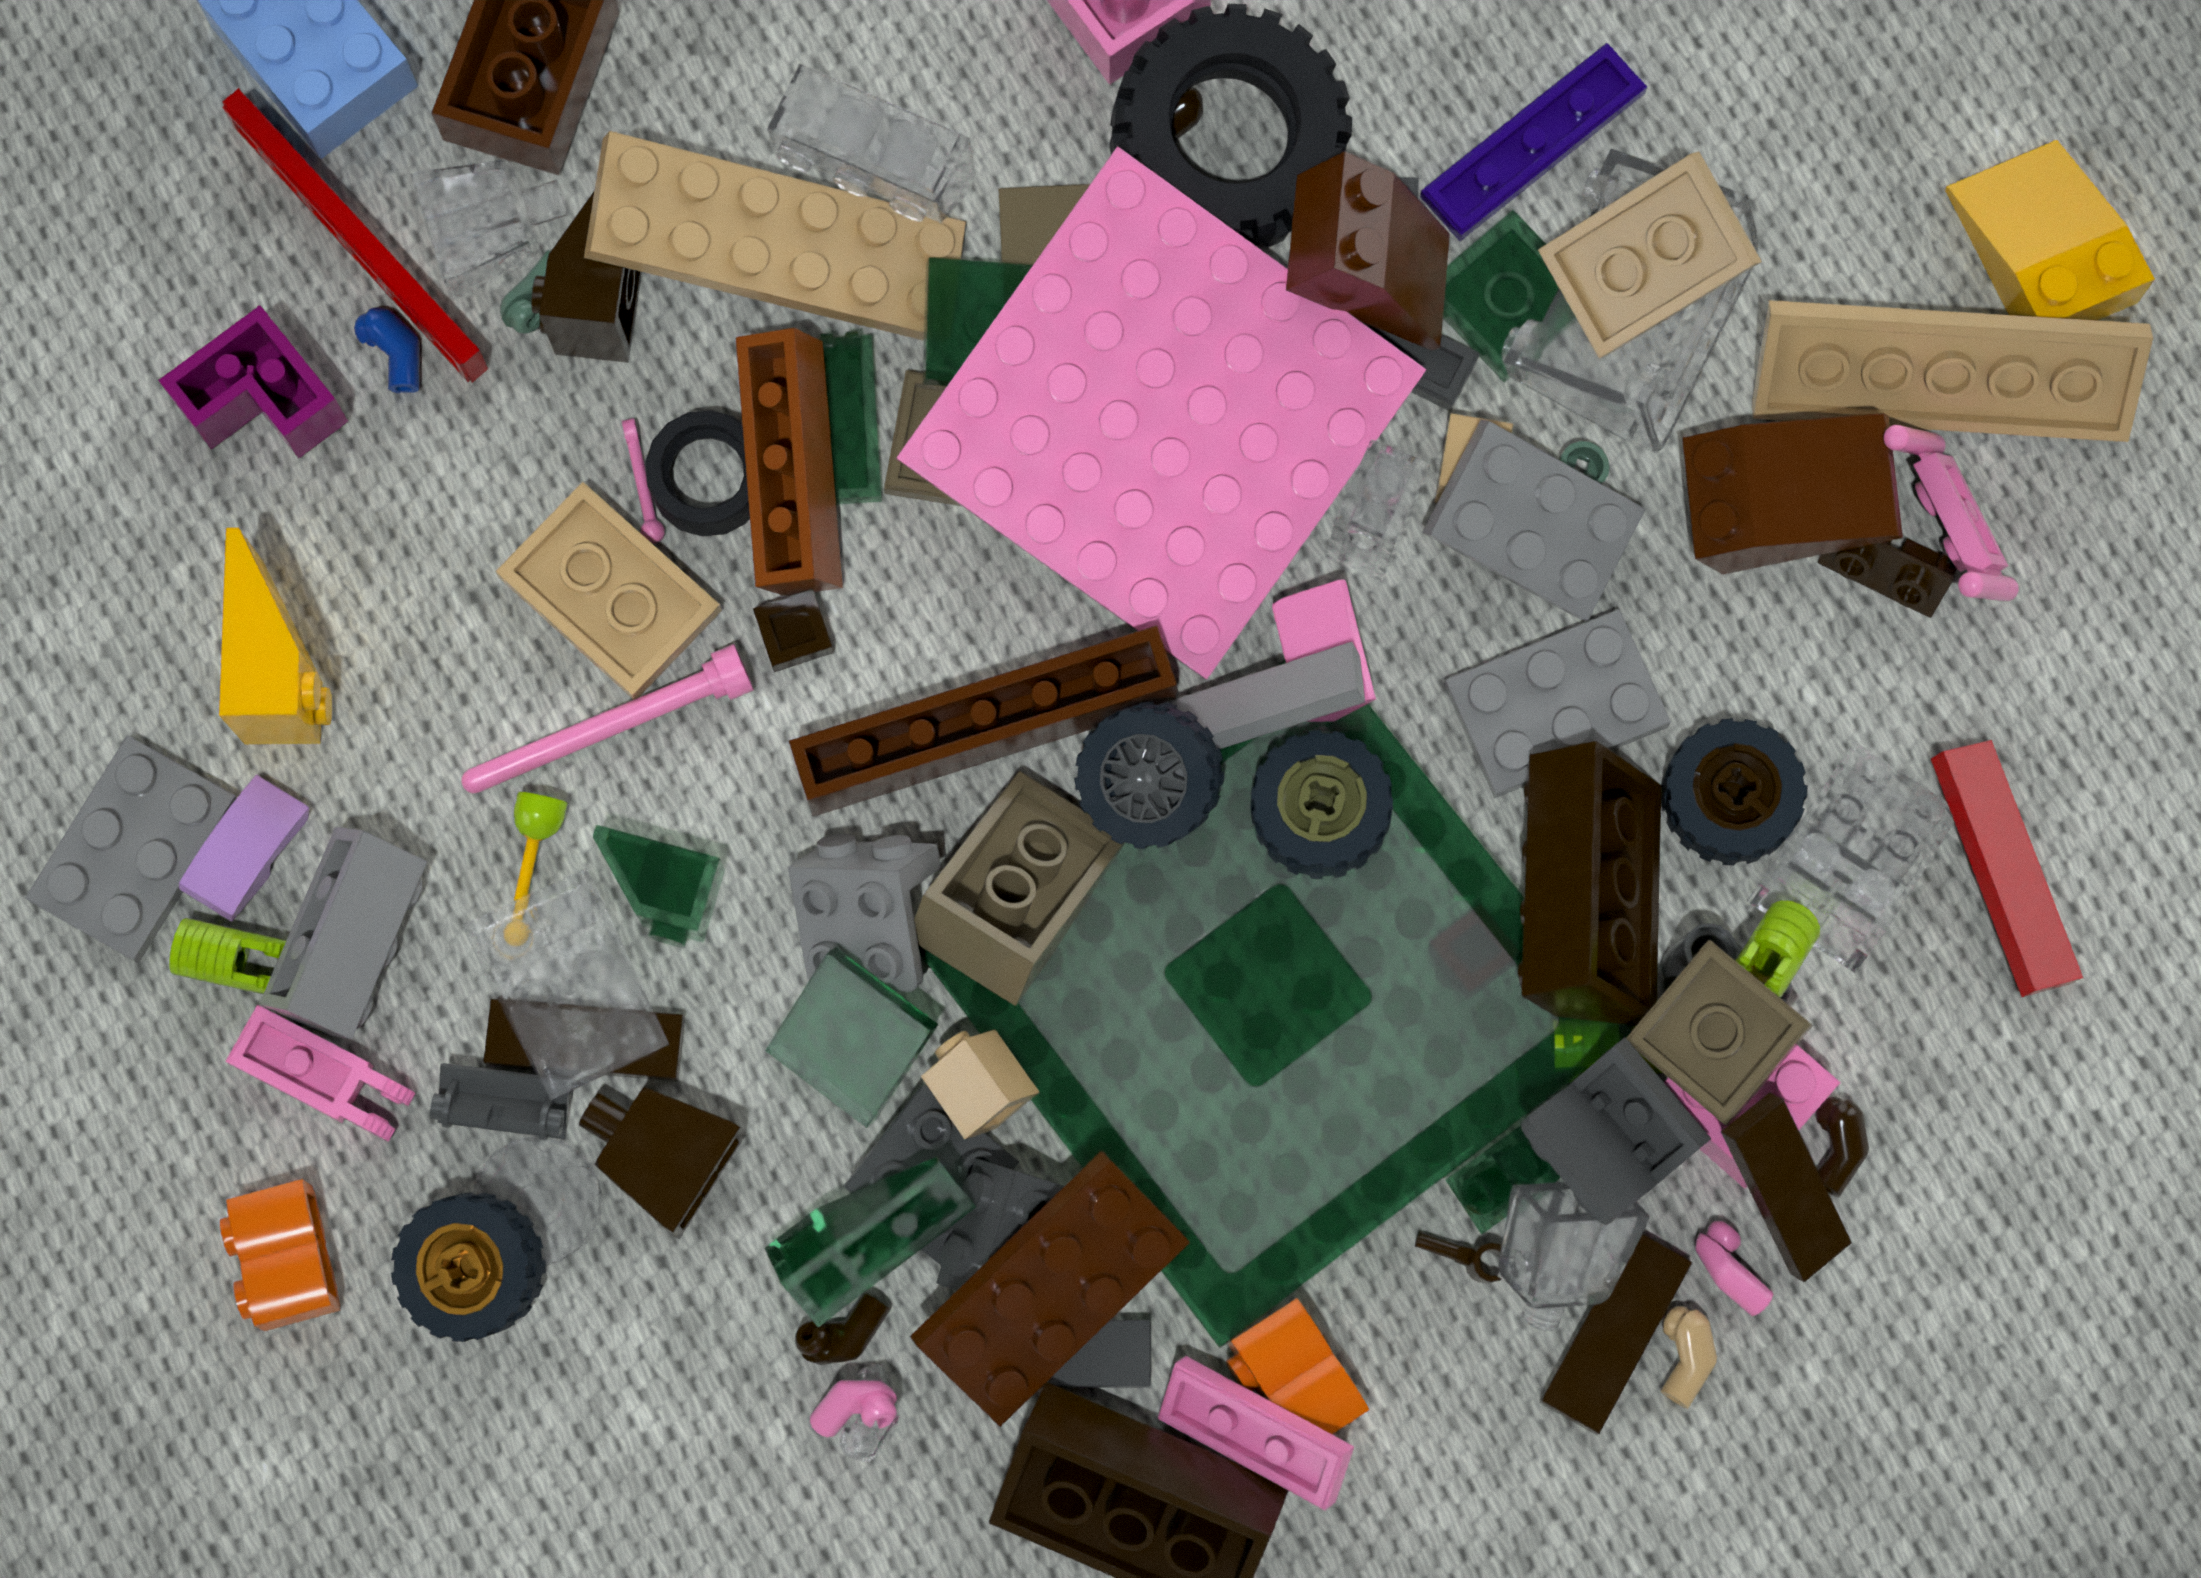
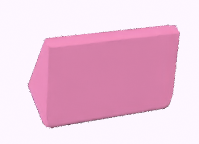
(1317, 622)

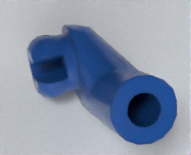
(390, 334)

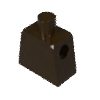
(662, 1153)

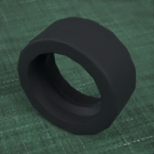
(659, 460)

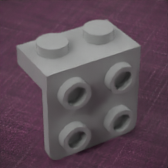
(861, 903)

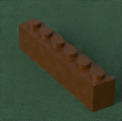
(981, 721)

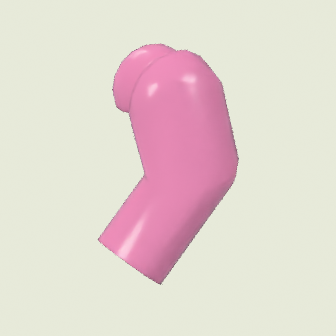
(1728, 1274)
(847, 1397)

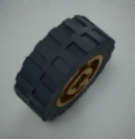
(468, 1266)

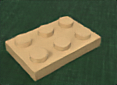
(1649, 255)
(608, 591)

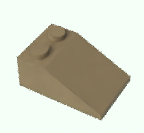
(1014, 888)

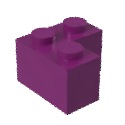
(252, 373)

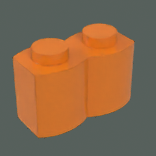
(280, 1256)
(1296, 1369)

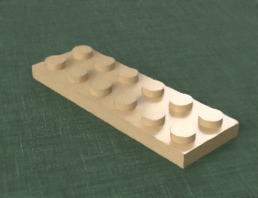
(763, 235)
(1952, 370)

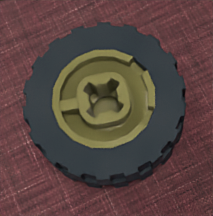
(1321, 804)

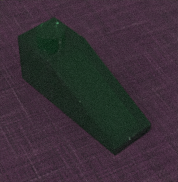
(865, 1236)

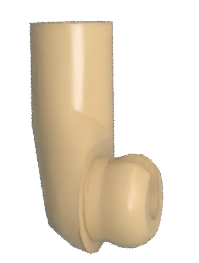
(1695, 1350)

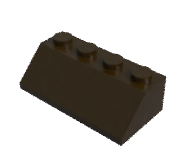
(1590, 886)
(1132, 1496)

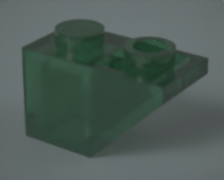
(1488, 1180)

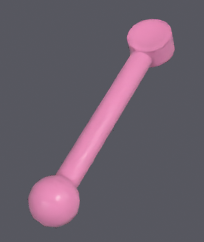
(651, 528)

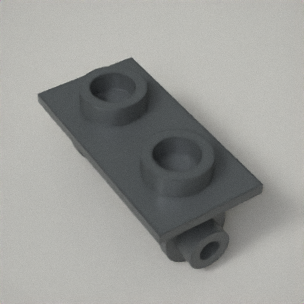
(498, 1102)

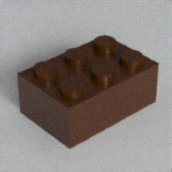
(523, 77)

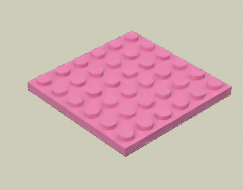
(1160, 413)

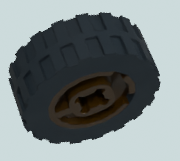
(1734, 791)

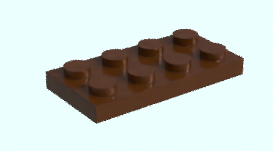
(1049, 1289)

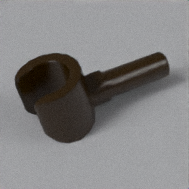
(1461, 1254)

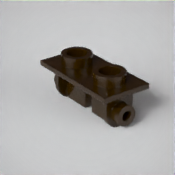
(1909, 576)

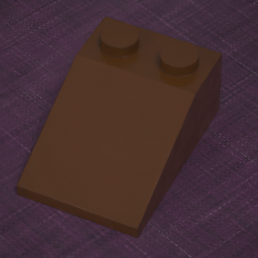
(1368, 249)
(1790, 490)

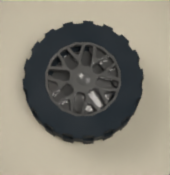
(1149, 775)

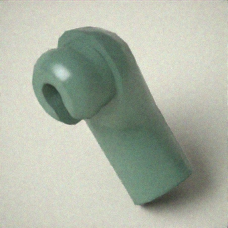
(516, 304)

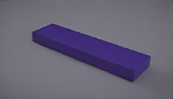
(1533, 142)

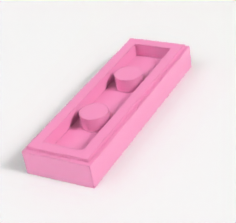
(1255, 1432)

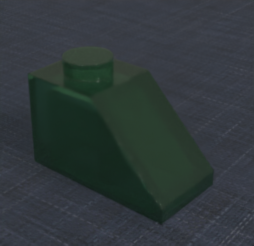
(665, 884)

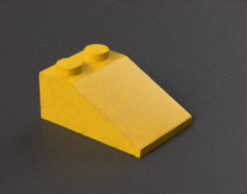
(2050, 238)
(266, 673)

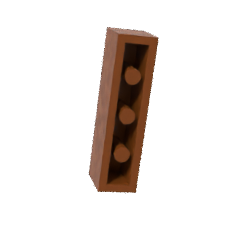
(789, 462)

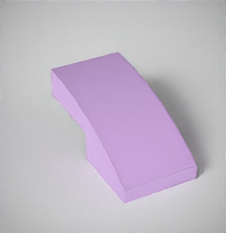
(242, 847)

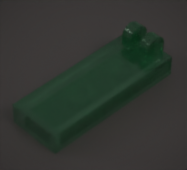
(852, 417)

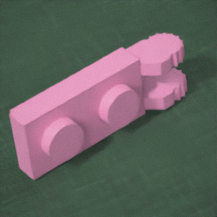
(313, 1070)

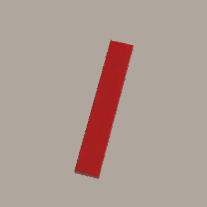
(354, 236)

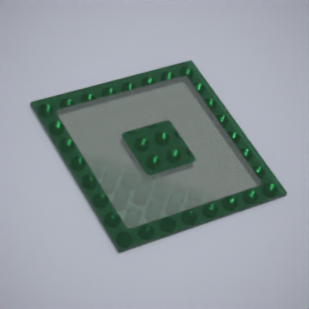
(1286, 1044)

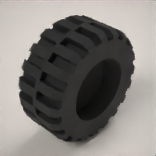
(1248, 51)

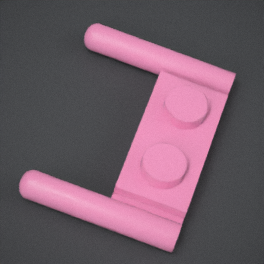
(1948, 495)

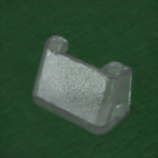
(1647, 381)

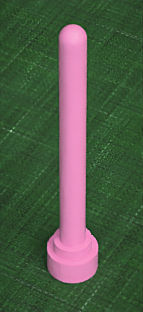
(719, 677)

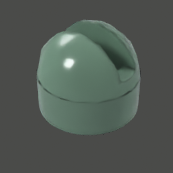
(1597, 461)

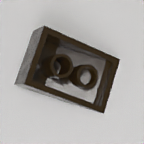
(585, 302)

